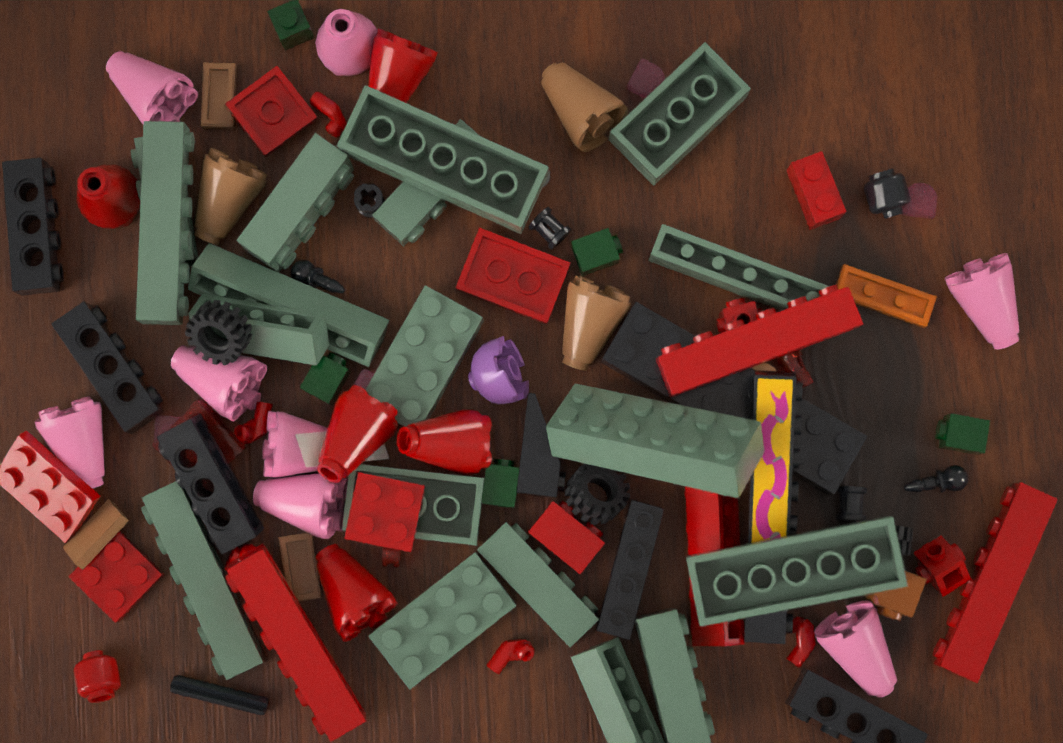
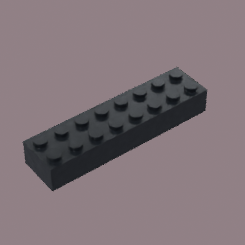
(824, 442)

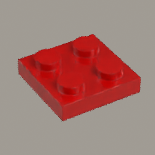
(271, 111)
(384, 512)
(117, 577)

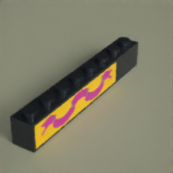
(772, 483)

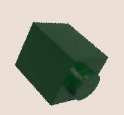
(290, 24)
(596, 251)
(326, 378)
(963, 433)
(500, 484)

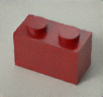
(816, 190)
(567, 536)

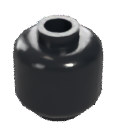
(887, 193)

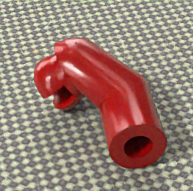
(332, 111)
(256, 427)
(805, 641)
(511, 651)

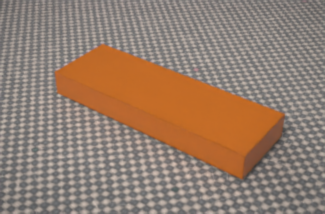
(887, 296)

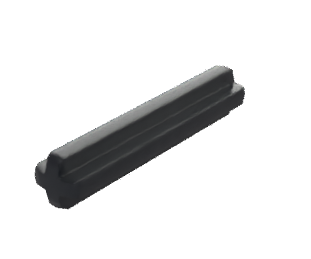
(219, 695)

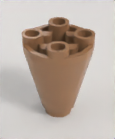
(225, 194)
(590, 320)

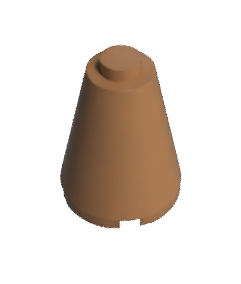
(582, 105)

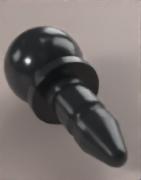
(307, 273)
(952, 478)

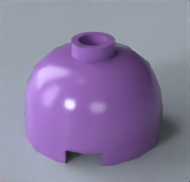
(497, 372)

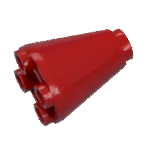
(398, 65)
(108, 196)
(355, 432)
(450, 441)
(352, 593)

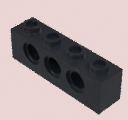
(19, 178)
(73, 330)
(211, 465)
(629, 569)
(812, 687)

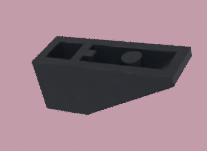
(538, 468)

